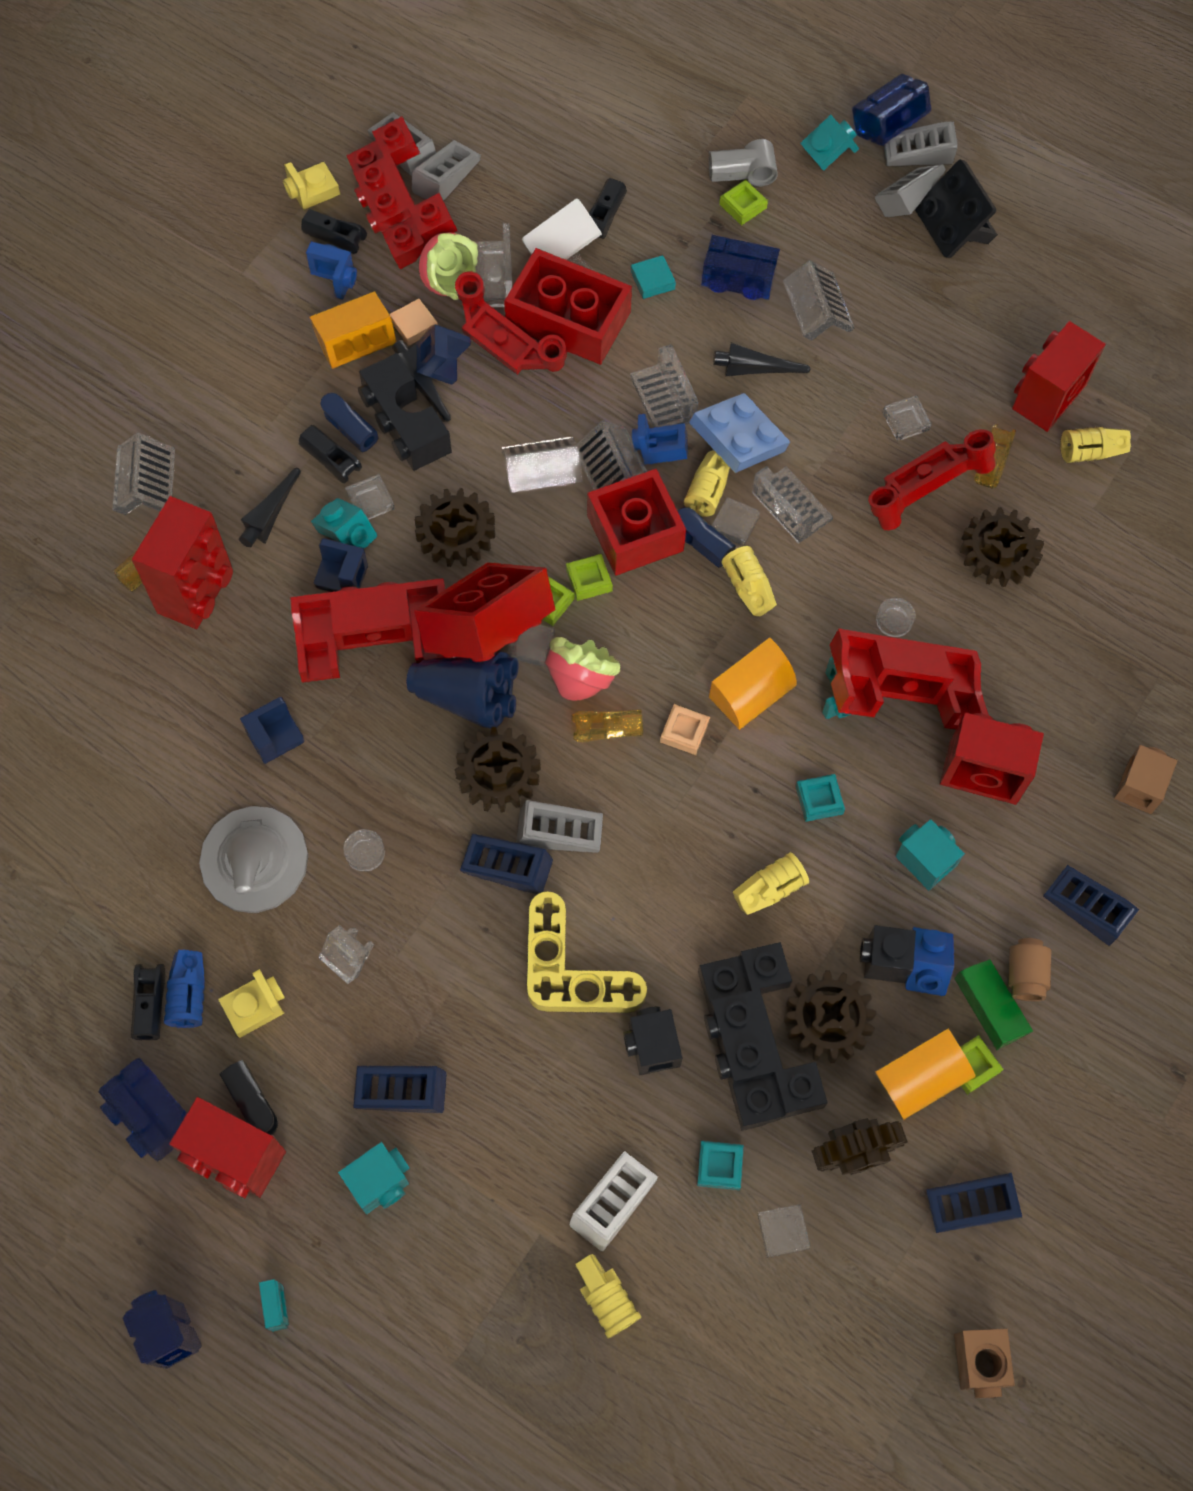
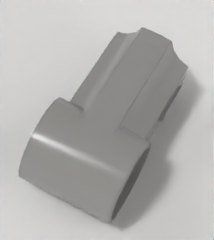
(753, 163)

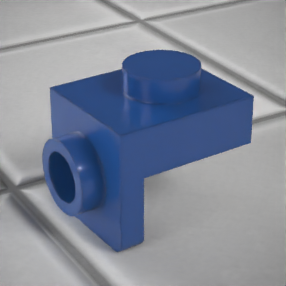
(332, 264)
(660, 443)
(932, 962)

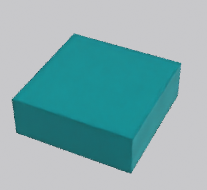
(653, 277)
(820, 797)
(720, 1165)
(273, 1305)

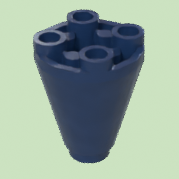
(468, 688)

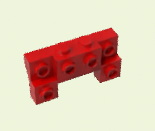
(382, 188)
(357, 620)
(905, 670)

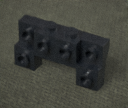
(745, 1039)

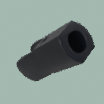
(607, 204)
(331, 230)
(328, 452)
(147, 1006)
(249, 1097)

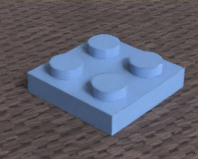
(739, 432)

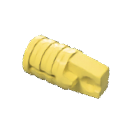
(1094, 443)
(707, 485)
(749, 580)
(771, 884)
(606, 1296)

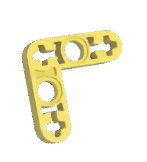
(555, 973)

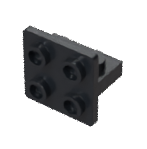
(957, 210)

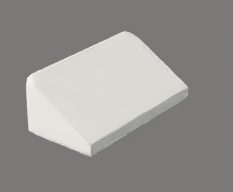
(564, 232)

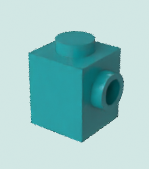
(929, 853)
(376, 1178)

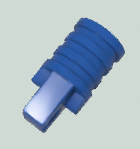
(185, 990)

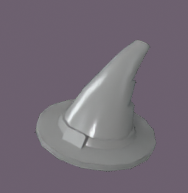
(253, 859)

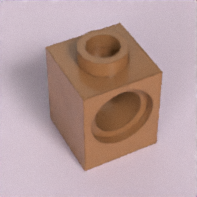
(1146, 779)
(994, 1343)

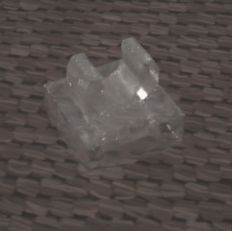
(344, 953)

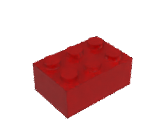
(569, 302)
(183, 563)
(485, 611)

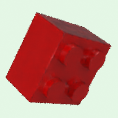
(1057, 375)
(636, 522)
(992, 758)
(228, 1147)

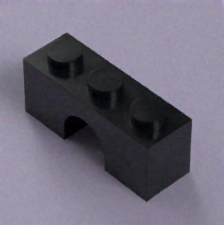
(417, 435)

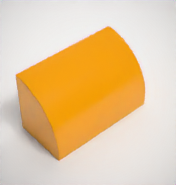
(353, 329)
(753, 683)
(926, 1074)

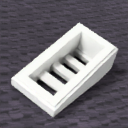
(589, 1227)

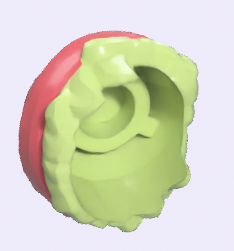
(444, 260)
(580, 669)

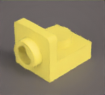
(310, 185)
(253, 1004)

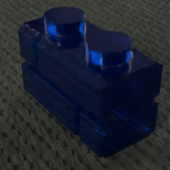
(891, 109)
(740, 267)
(144, 1108)
(161, 1330)

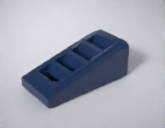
(538, 872)
(1093, 923)
(434, 1095)
(1009, 1192)

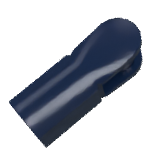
(348, 422)
(705, 537)

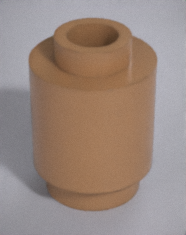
(1029, 970)

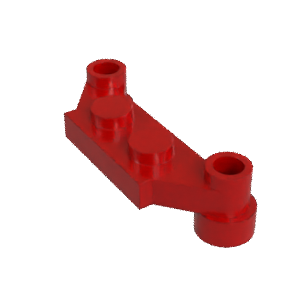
(501, 336)
(930, 473)

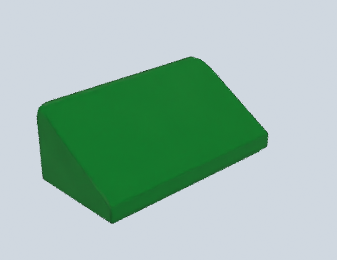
(993, 1004)

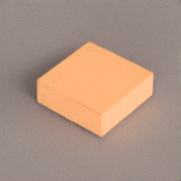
(412, 321)
(684, 729)

